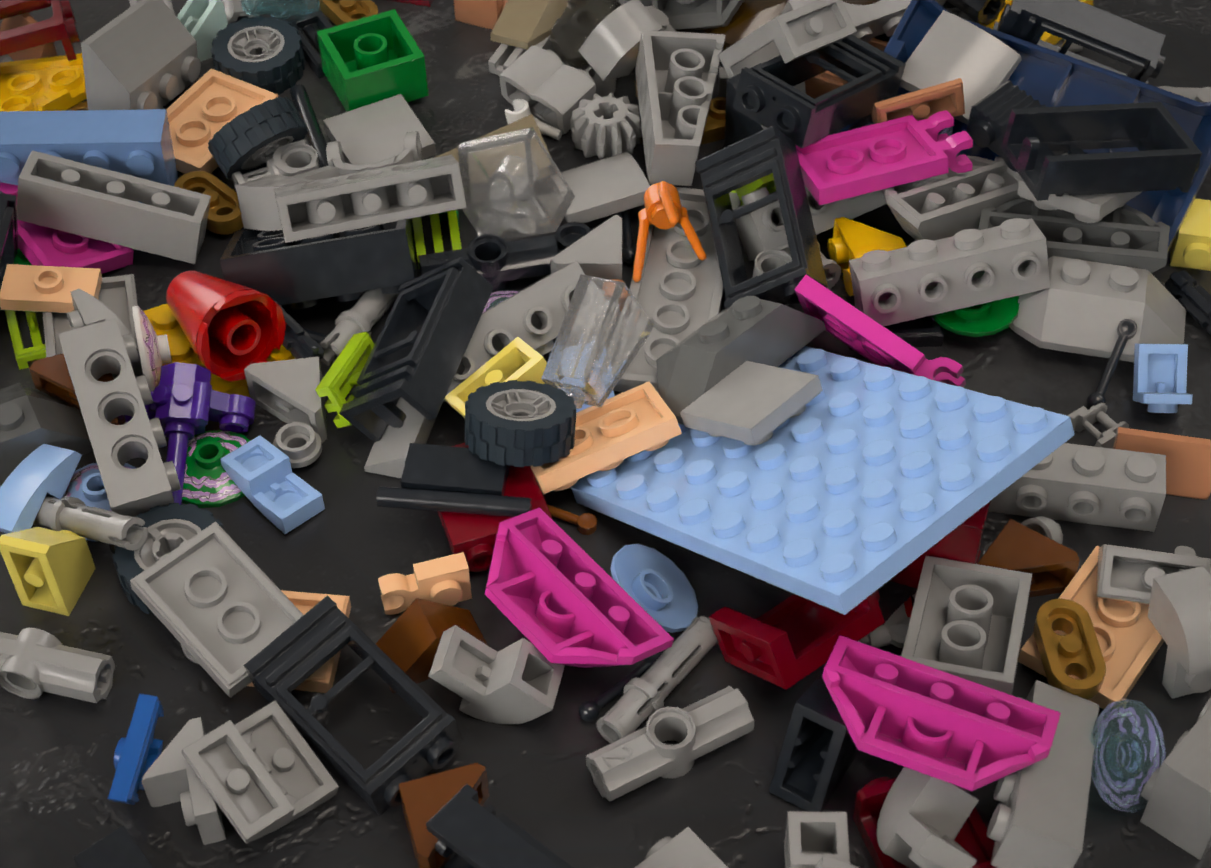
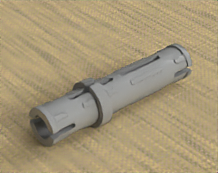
(356, 320)
(92, 522)
(647, 693)

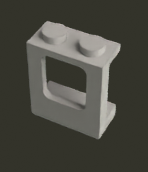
(790, 36)

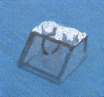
(512, 185)

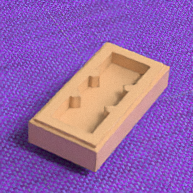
(46, 287)

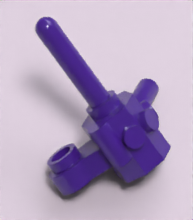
(185, 406)

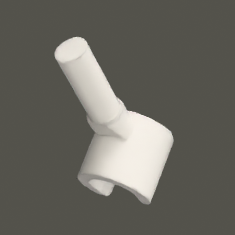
(521, 110)

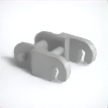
(1084, 418)

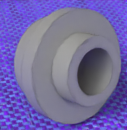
(299, 443)

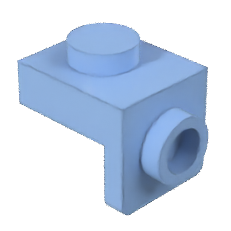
(1161, 376)

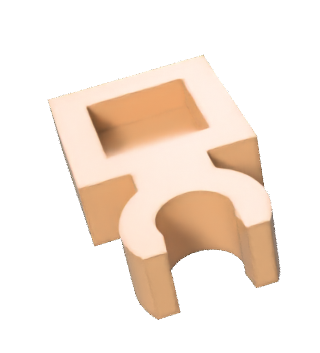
(436, 580)

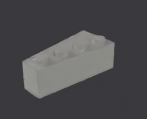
(674, 95)
(1182, 790)

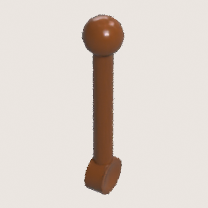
(585, 523)

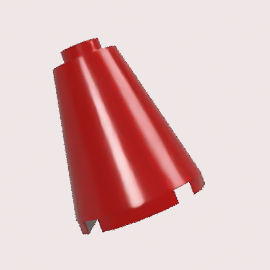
(225, 322)

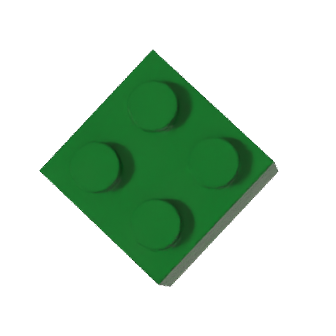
(372, 60)

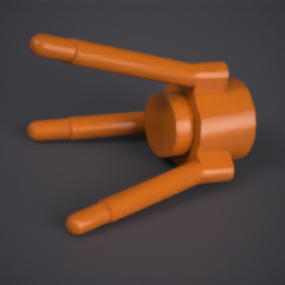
(664, 211)

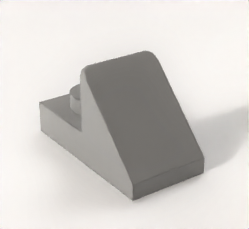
(173, 780)

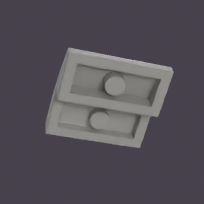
(963, 51)
(605, 188)
(260, 772)

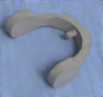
(411, 152)

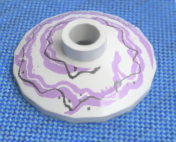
(152, 349)

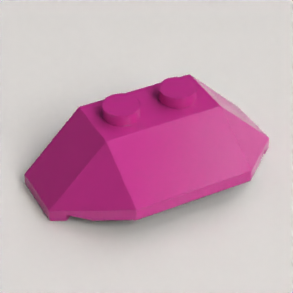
(566, 598)
(934, 718)

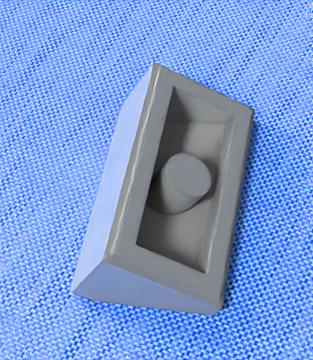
(390, 452)
(1129, 572)

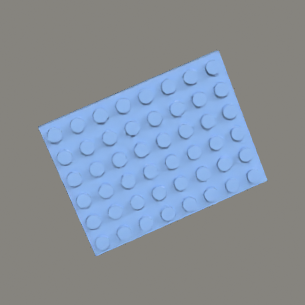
(840, 490)

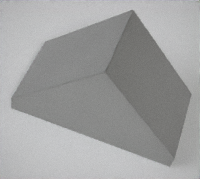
(596, 252)
(289, 391)

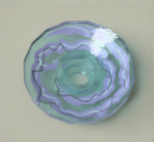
(1126, 753)

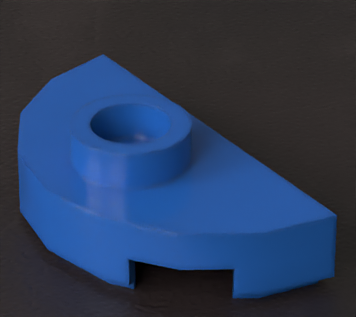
(136, 751)

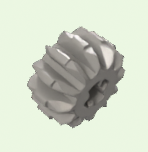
(606, 126)

